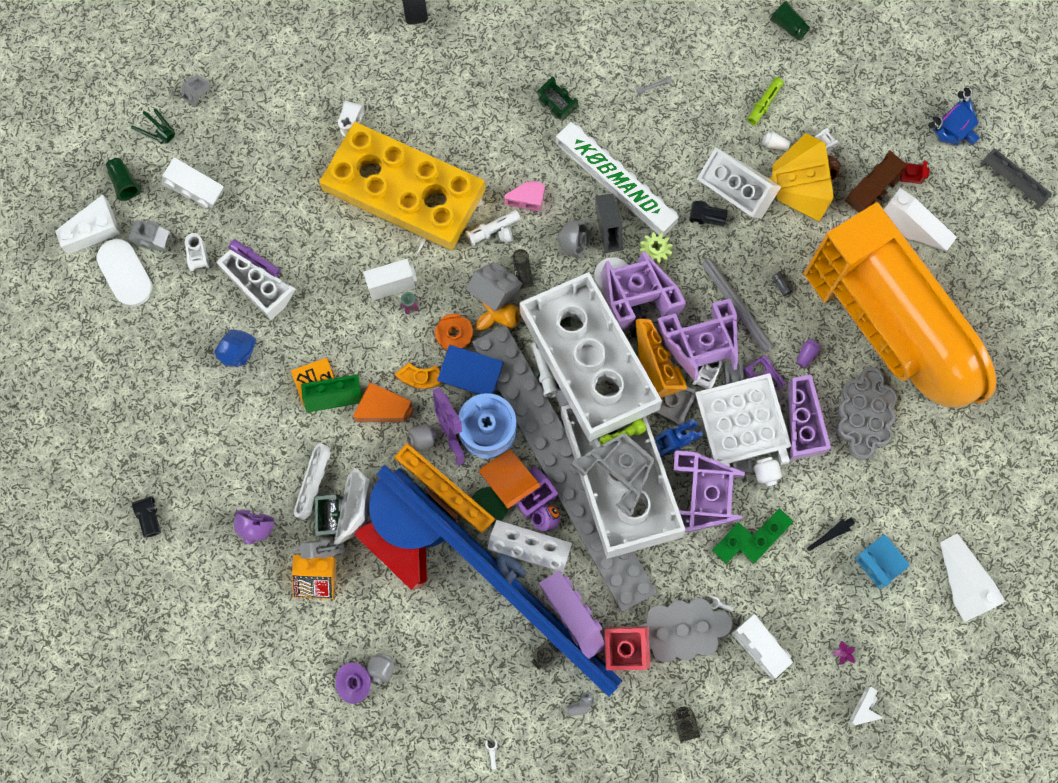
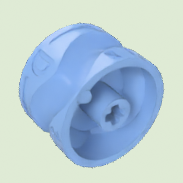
(501, 422)

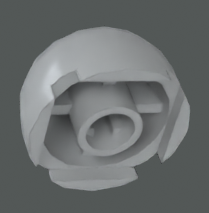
(573, 235)

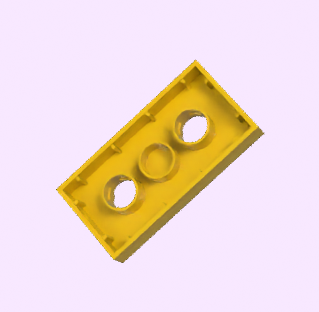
(403, 185)

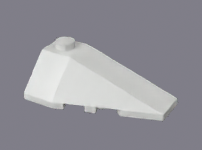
(917, 222)

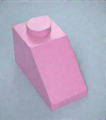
(527, 196)

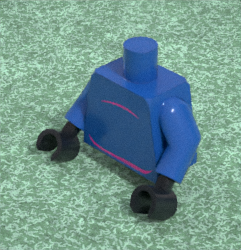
(958, 122)

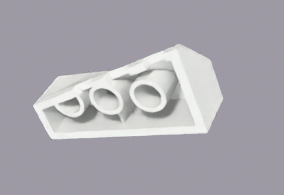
(259, 286)

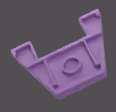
(449, 422)

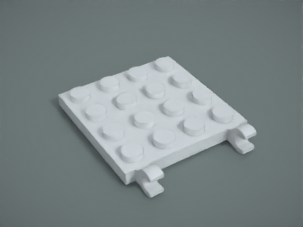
(744, 420)

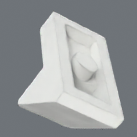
(862, 713)

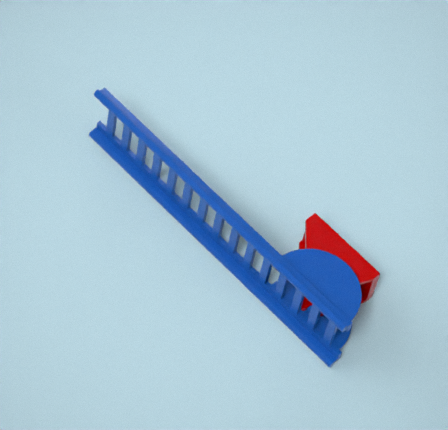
(410, 521)

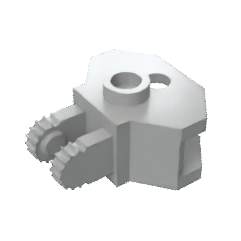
(149, 235)

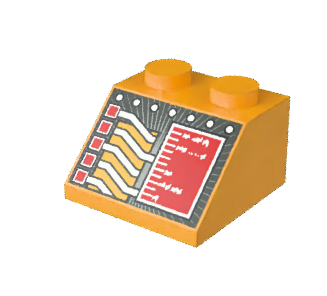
(313, 577)

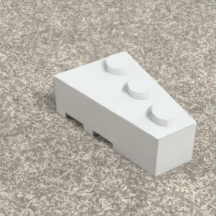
(191, 183)
(88, 227)
(762, 646)

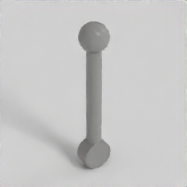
(640, 90)

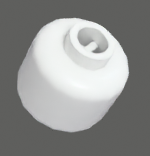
(767, 471)

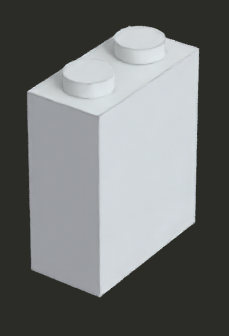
(390, 279)

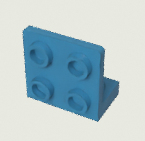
(882, 561)

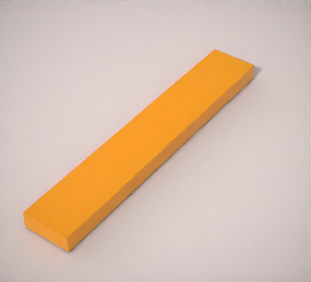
(444, 488)

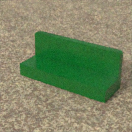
(331, 393)

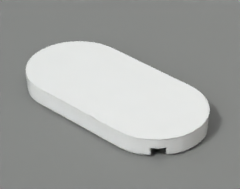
(124, 272)

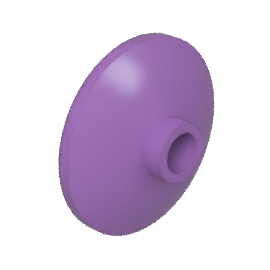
(346, 683)

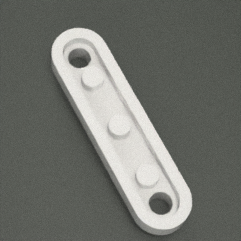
(311, 481)

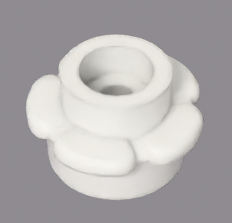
(505, 235)

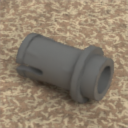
(781, 282)

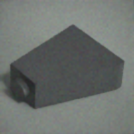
(609, 223)

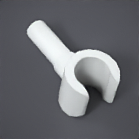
(716, 603)
(492, 754)

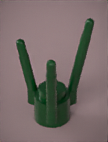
(164, 132)

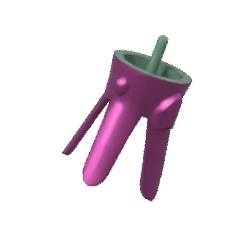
(408, 300)

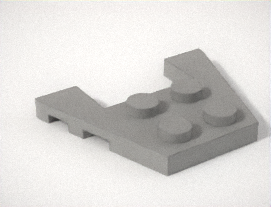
(625, 462)

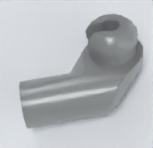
(583, 706)

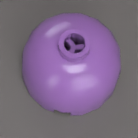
(252, 526)

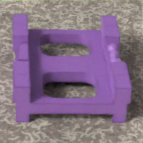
(769, 369)

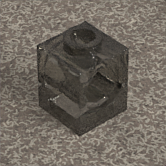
(547, 646)

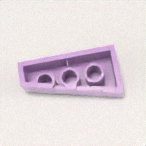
(805, 420)
(573, 614)

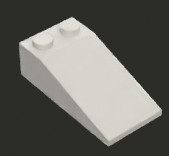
(738, 183)

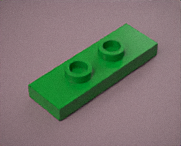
(766, 536)

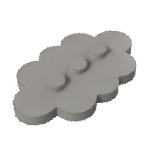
(866, 413)
(685, 629)

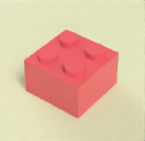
(627, 648)

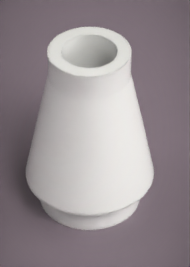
(775, 141)

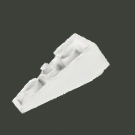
(970, 583)

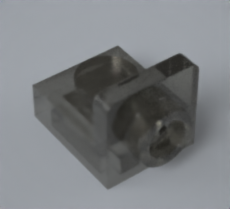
(685, 724)

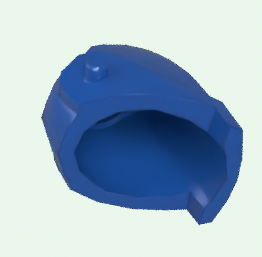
(235, 348)

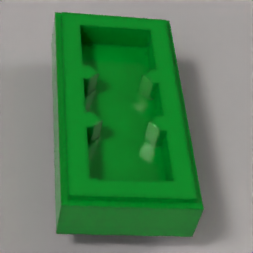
(732, 543)

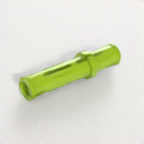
(762, 106)

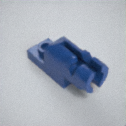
(676, 438)

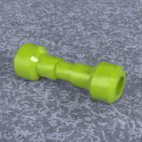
(636, 427)

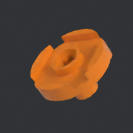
(445, 327)

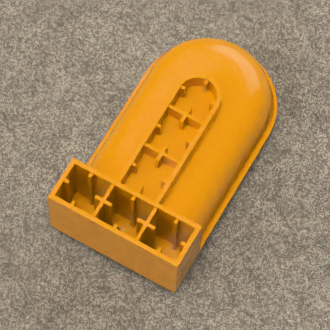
(902, 309)

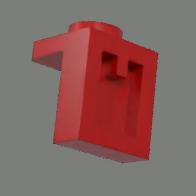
(915, 173)

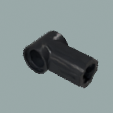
(703, 214)
(146, 513)

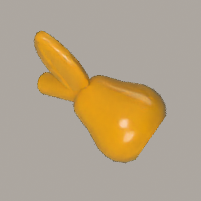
(507, 316)

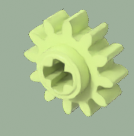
(660, 244)

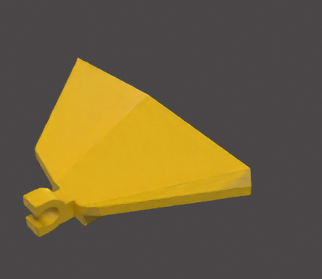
(804, 177)

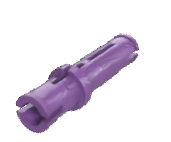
(247, 253)

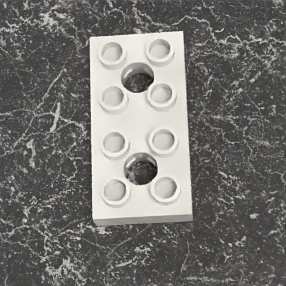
(590, 356)
(616, 530)

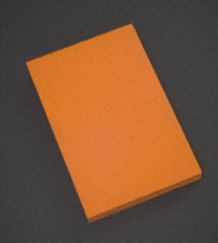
(509, 478)

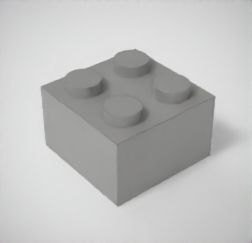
(494, 285)

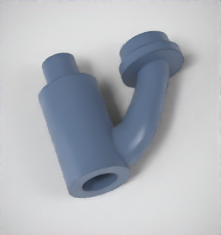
(509, 567)

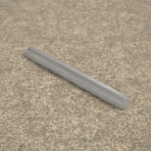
(740, 308)

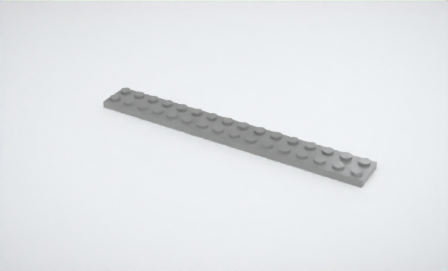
(554, 454)

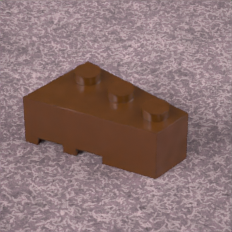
(876, 183)

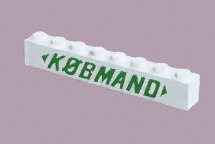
(616, 179)

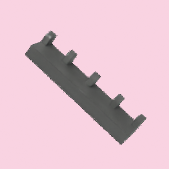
(1017, 177)

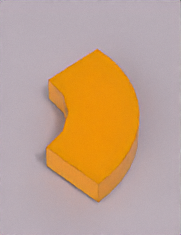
(419, 377)

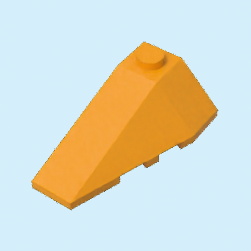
(656, 360)

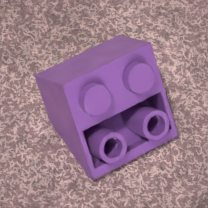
(542, 496)

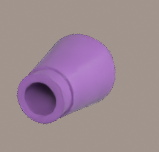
(808, 352)

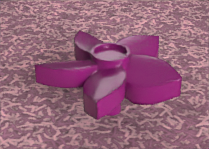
(845, 653)

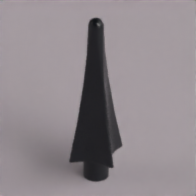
(839, 529)

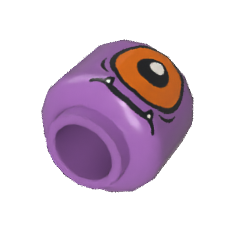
(546, 518)

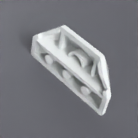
(354, 506)

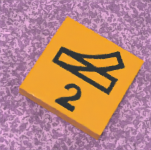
(312, 372)

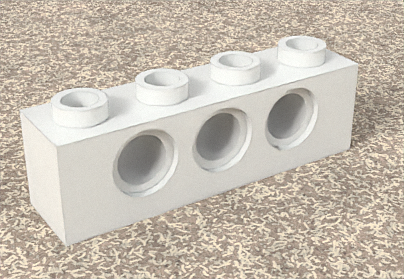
(529, 546)

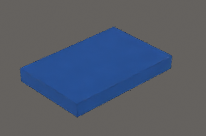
(470, 371)

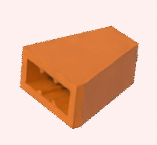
(382, 406)

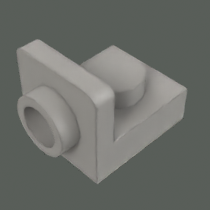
(194, 88)

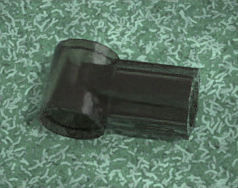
(522, 270)

